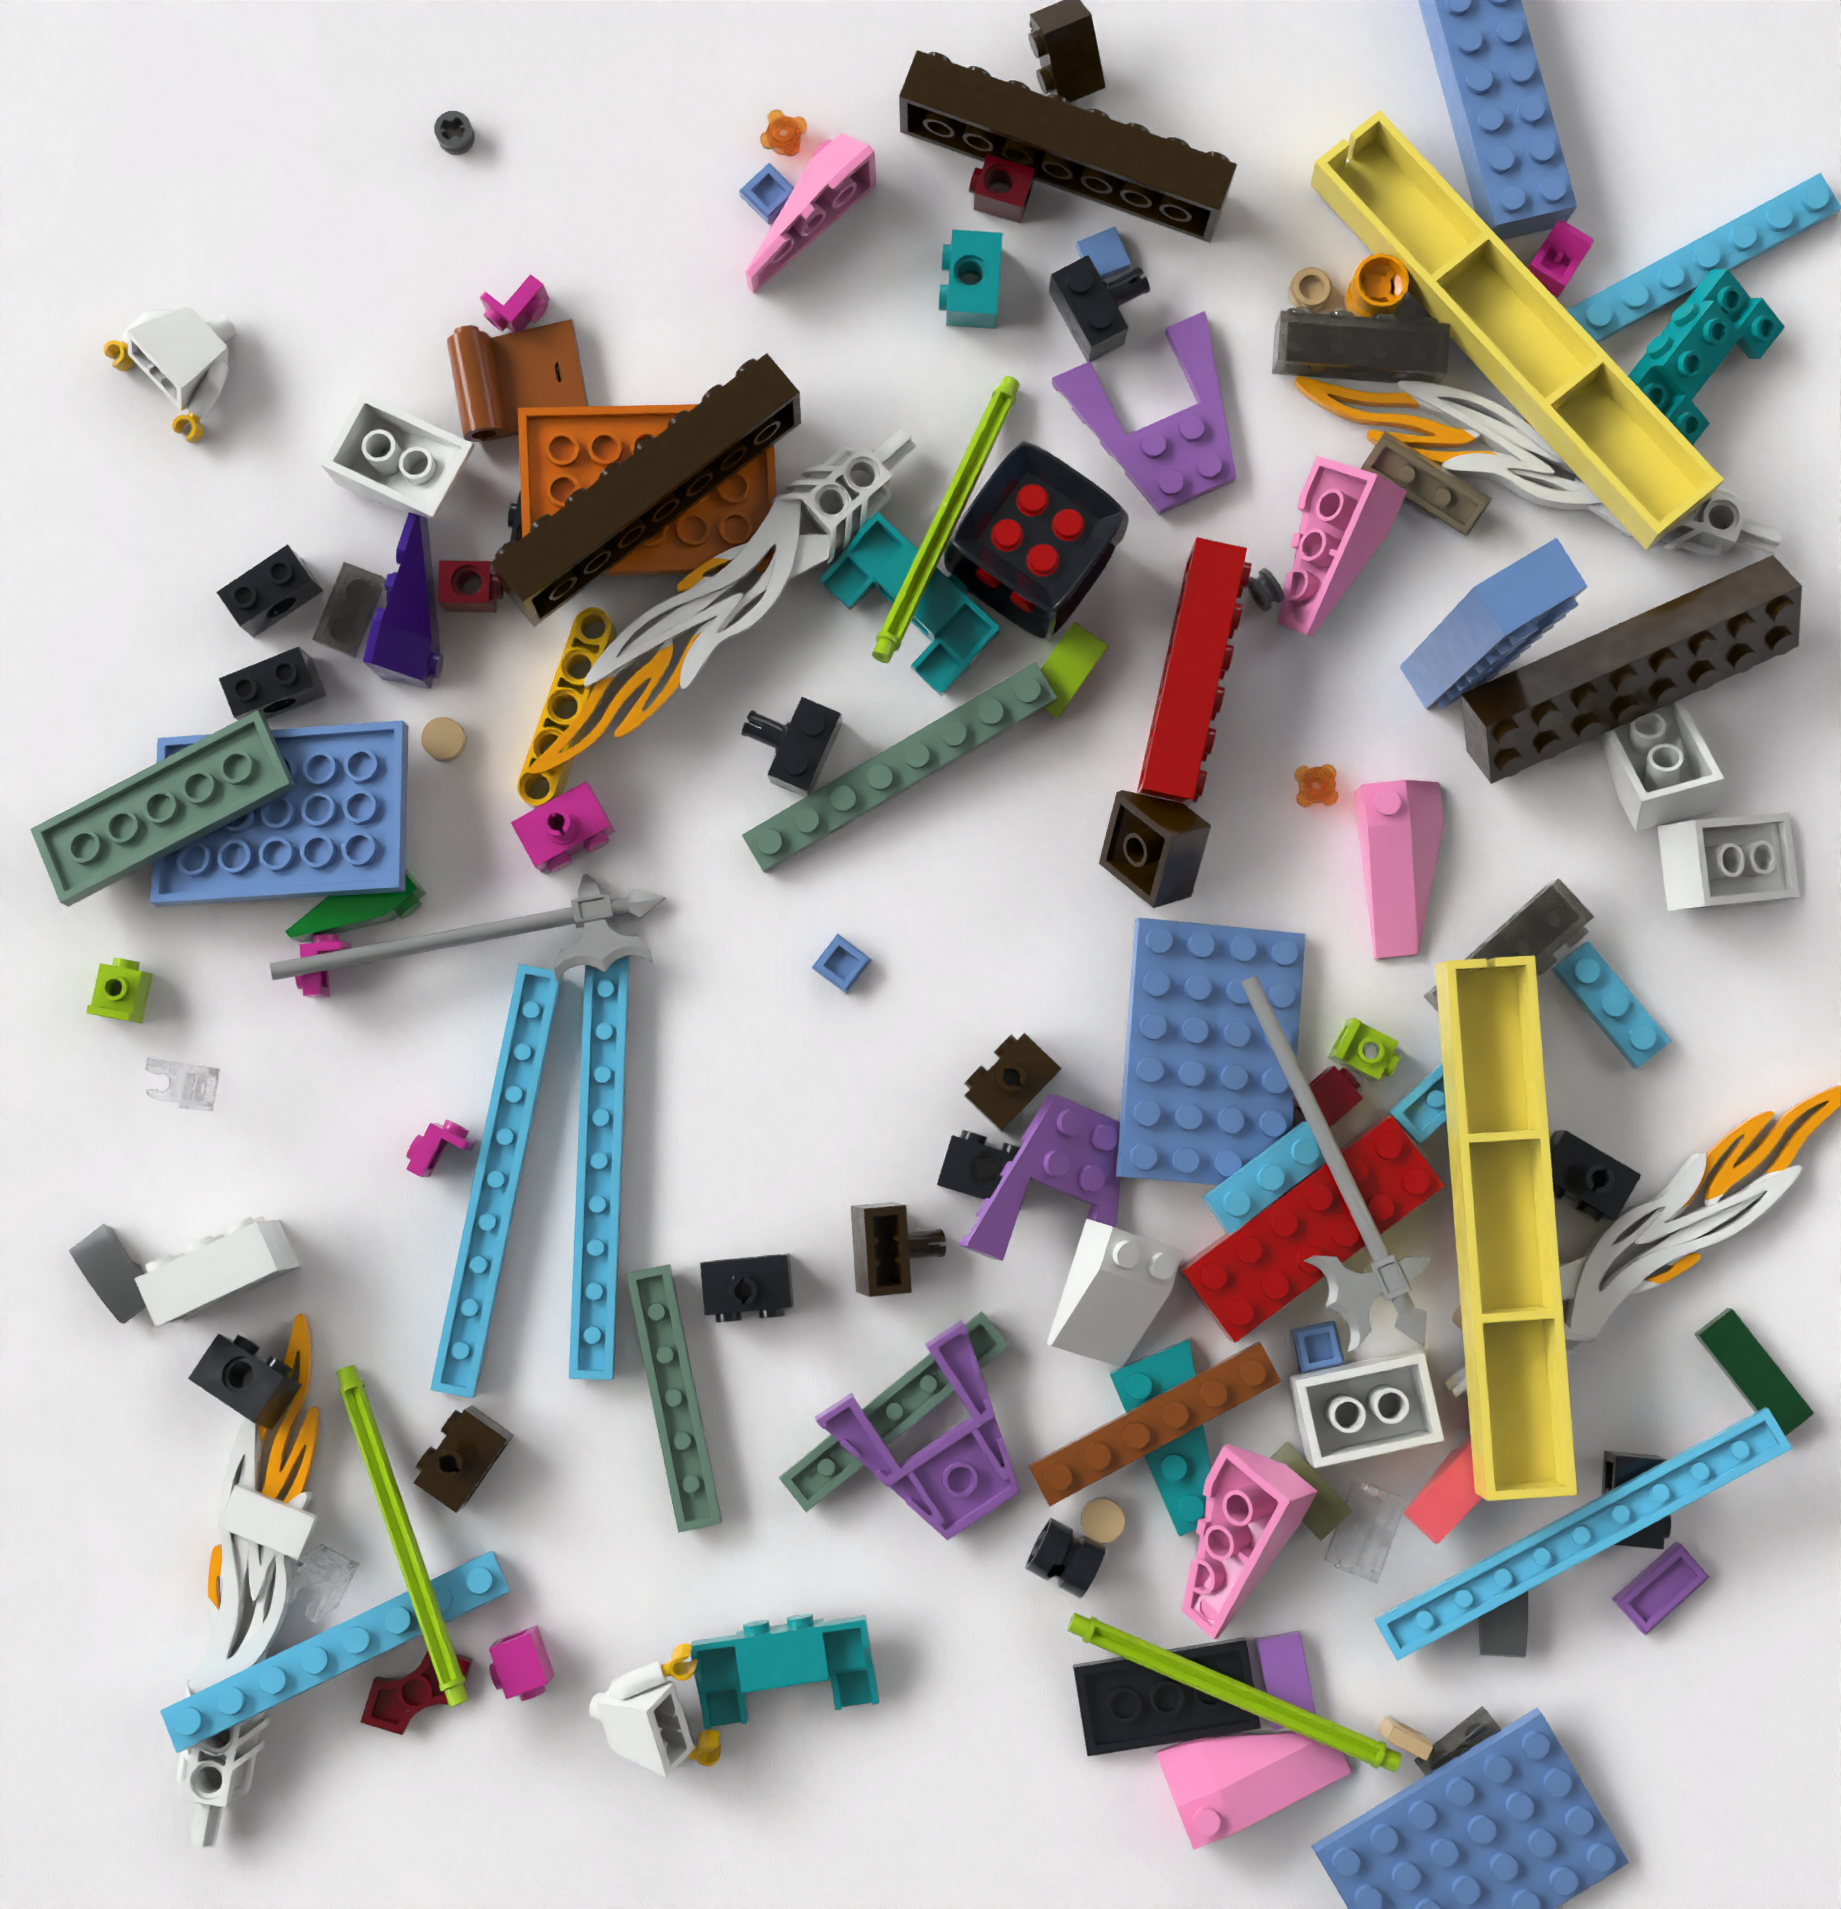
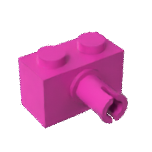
(564, 828)

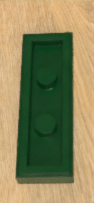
(1753, 1370)

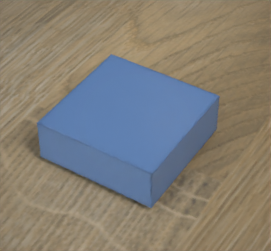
(767, 193)
(1105, 252)
(841, 963)
(1317, 1346)

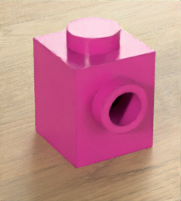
(520, 1664)

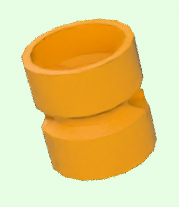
(1377, 286)

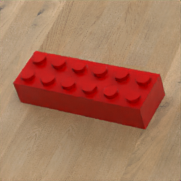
(1192, 671)
(1262, 1263)

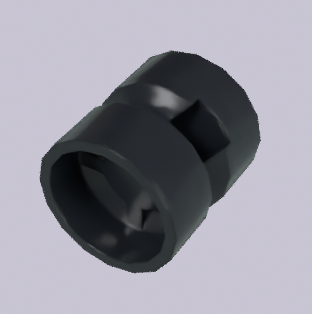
(1065, 1558)

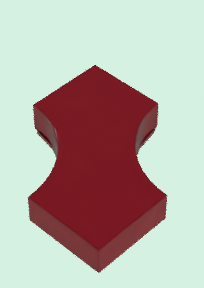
(396, 1700)

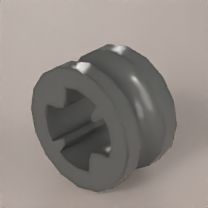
(453, 120)
(1265, 589)

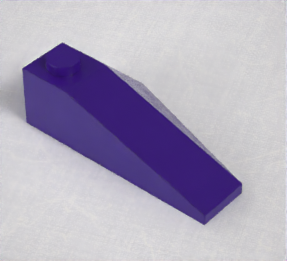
(405, 634)

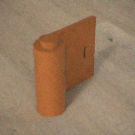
(513, 373)

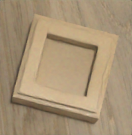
(1406, 1737)

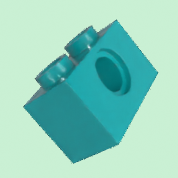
(977, 254)

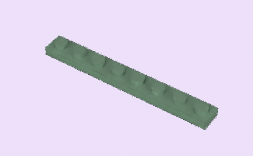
(900, 767)

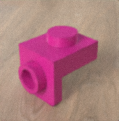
(1560, 256)
(523, 307)
(317, 984)
(427, 1149)

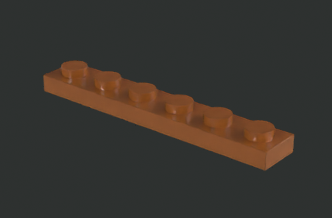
(1154, 1423)

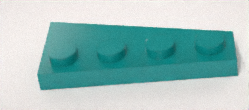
(1184, 1462)

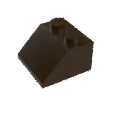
(1154, 847)

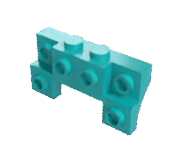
(1696, 344)
(945, 615)
(783, 1657)

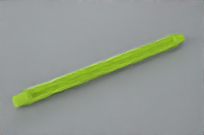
(945, 520)
(402, 1536)
(1234, 1692)

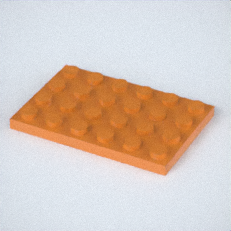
(573, 445)

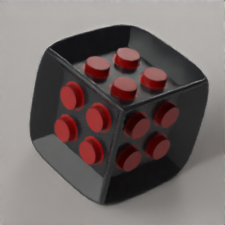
(1035, 540)

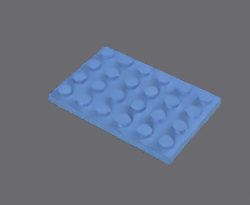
(324, 838)
(1197, 1063)
(1479, 1833)

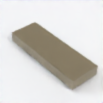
(1427, 483)

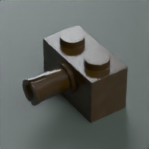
(1067, 50)
(1011, 1081)
(885, 1248)
(462, 1458)

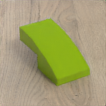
(1071, 665)

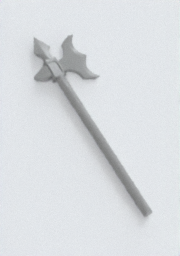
(596, 947)
(1349, 1291)

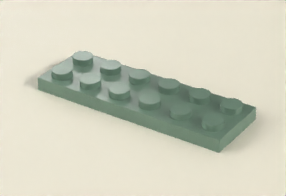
(162, 808)

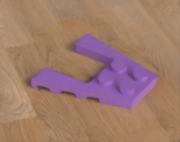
(1176, 455)
(1063, 1150)
(955, 1475)

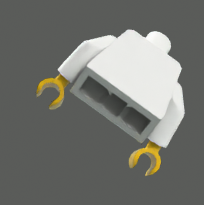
(180, 357)
(647, 1718)

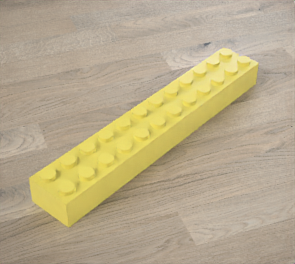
(1516, 331)
(1505, 1229)

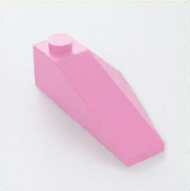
(830, 185)
(1340, 529)
(1399, 851)
(1245, 1525)
(1244, 1778)

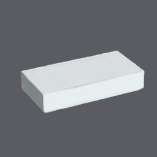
(268, 1521)

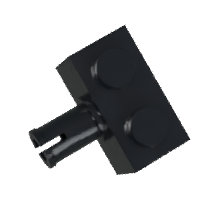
(1092, 305)
(798, 745)
(1589, 1177)
(747, 1285)

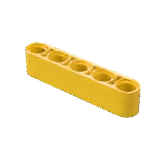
(563, 689)

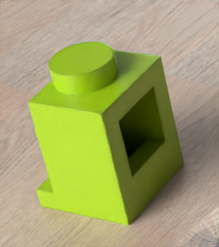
(132, 999)
(1349, 1050)

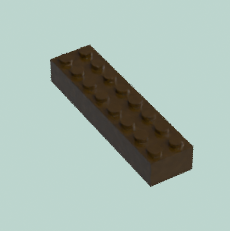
(1065, 145)
(648, 489)
(1632, 669)

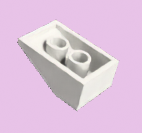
(396, 458)
(1662, 768)
(1728, 861)
(1112, 1293)

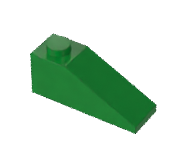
(357, 911)

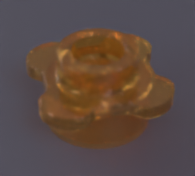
(783, 145)
(1325, 777)

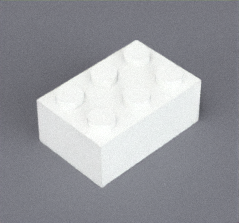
(216, 1270)
(1365, 1408)

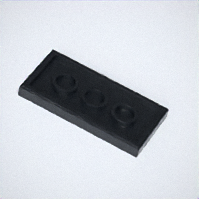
(1139, 1708)

